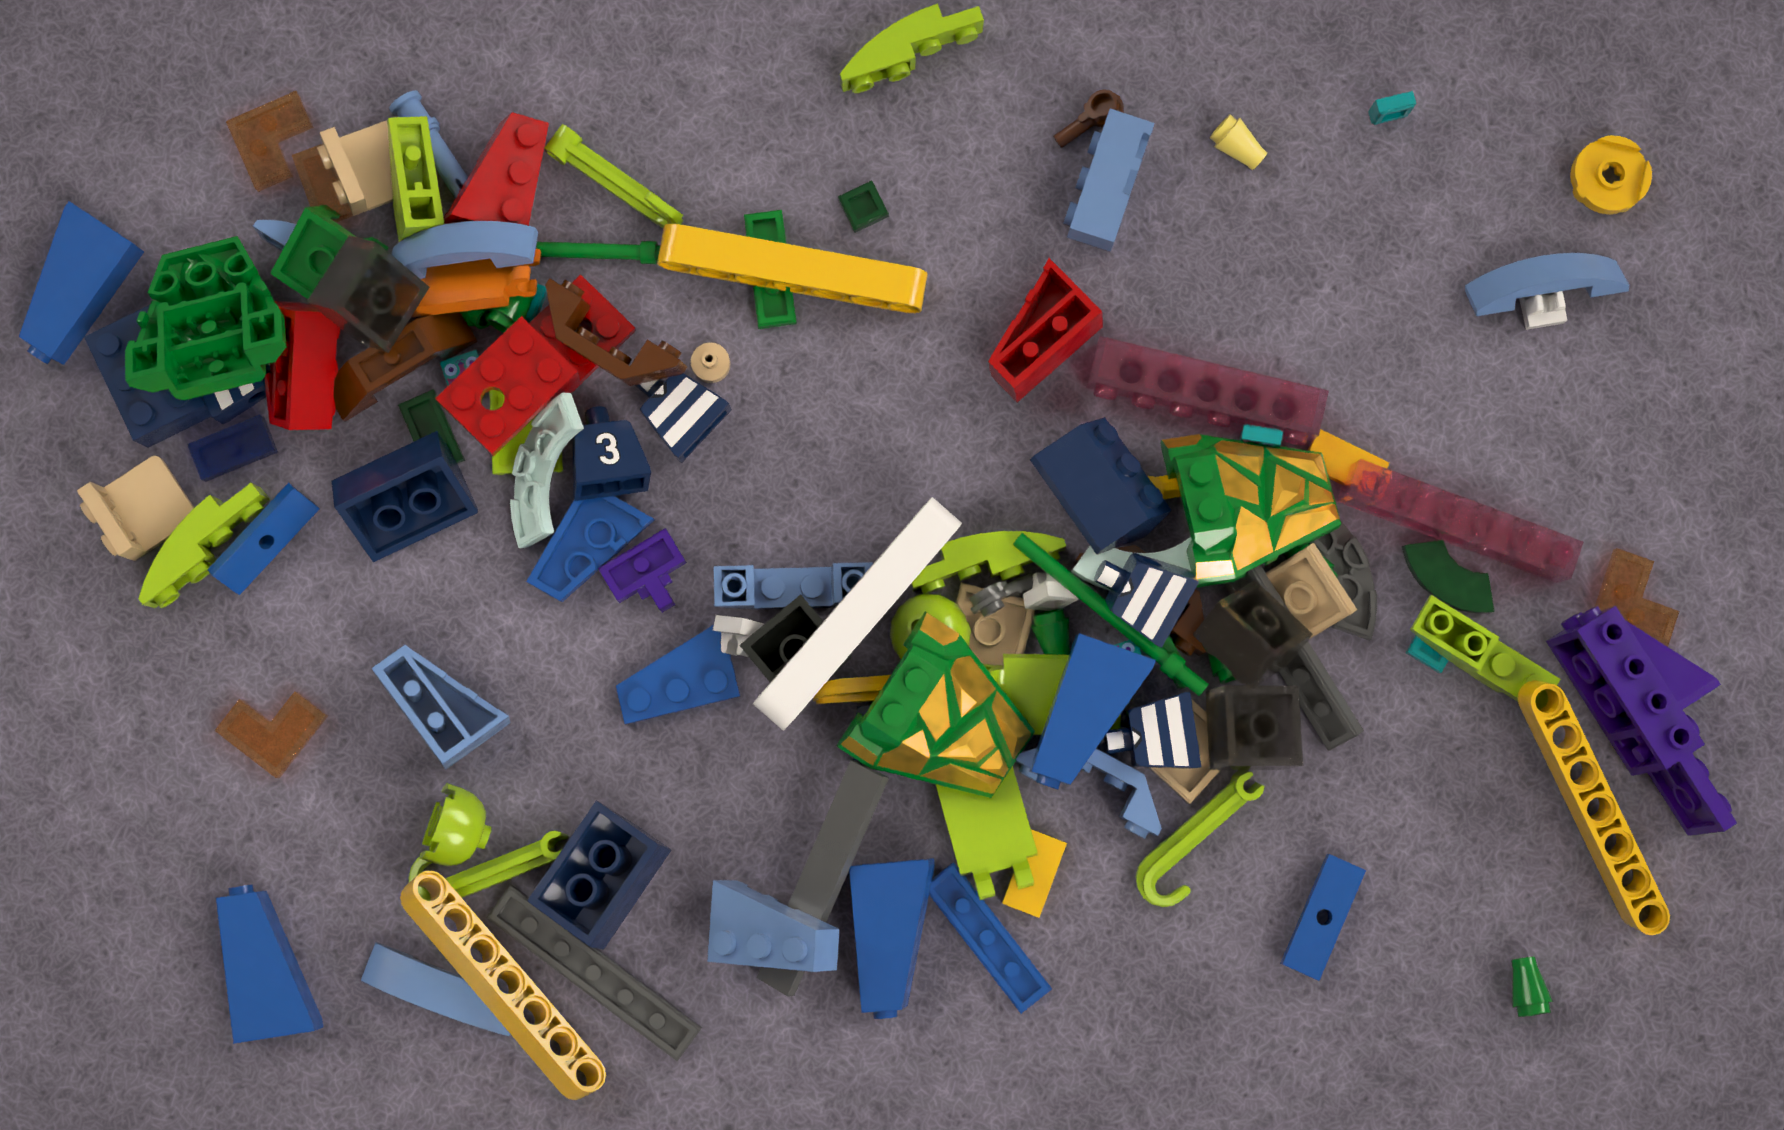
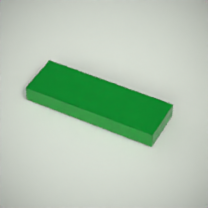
(772, 305)

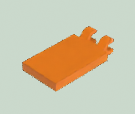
(474, 286)

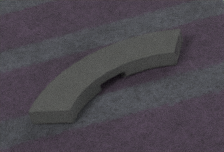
(1355, 577)

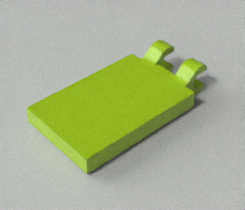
(1032, 684)
(989, 833)

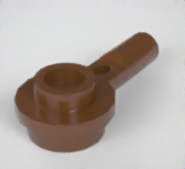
(1094, 115)

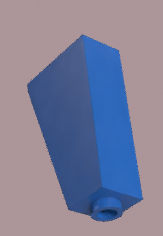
(75, 284)
(1088, 701)
(888, 928)
(261, 971)

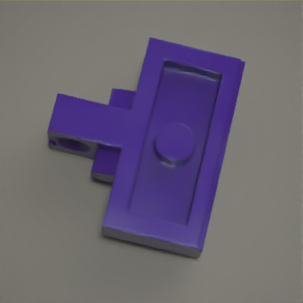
(645, 570)

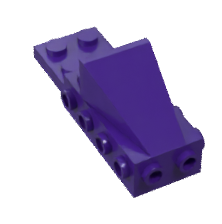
(1653, 690)

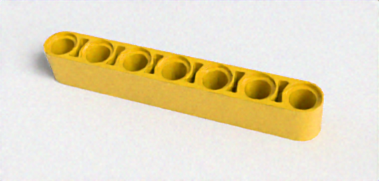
(786, 265)
(1608, 818)
(522, 990)

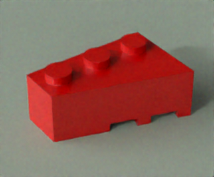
(504, 176)
(1044, 333)
(304, 374)

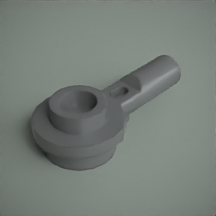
(990, 598)

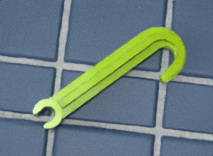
(567, 147)
(1189, 836)
(497, 869)

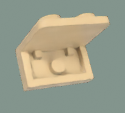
(360, 166)
(136, 508)

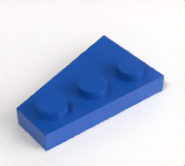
(585, 541)
(680, 680)

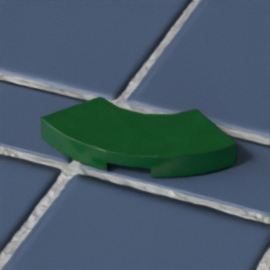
(1446, 579)

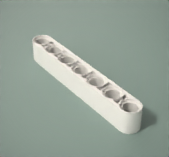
(857, 614)

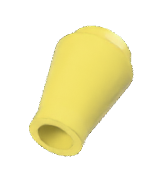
(1238, 142)

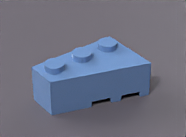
(1108, 180)
(438, 707)
(766, 933)

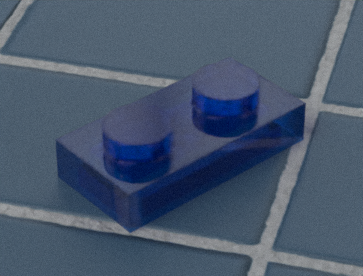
(232, 448)

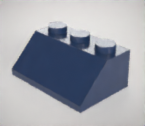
(1101, 486)
(403, 496)
(599, 876)

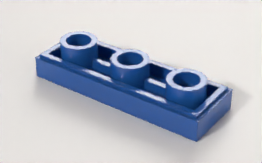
(263, 539)
(1333, 892)

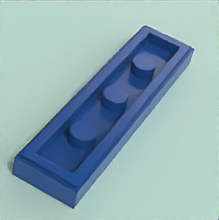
(988, 938)

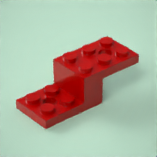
(529, 371)

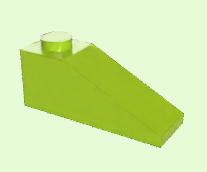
(413, 176)

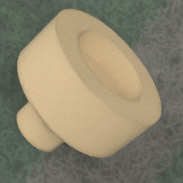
(710, 371)

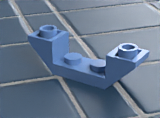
(777, 587)
(1139, 808)

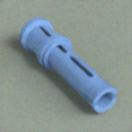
(445, 163)

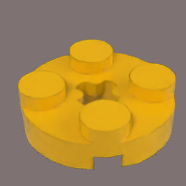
(1629, 164)

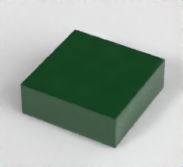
(863, 206)

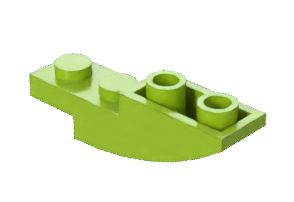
(894, 49)
(994, 549)
(187, 552)
(1478, 651)

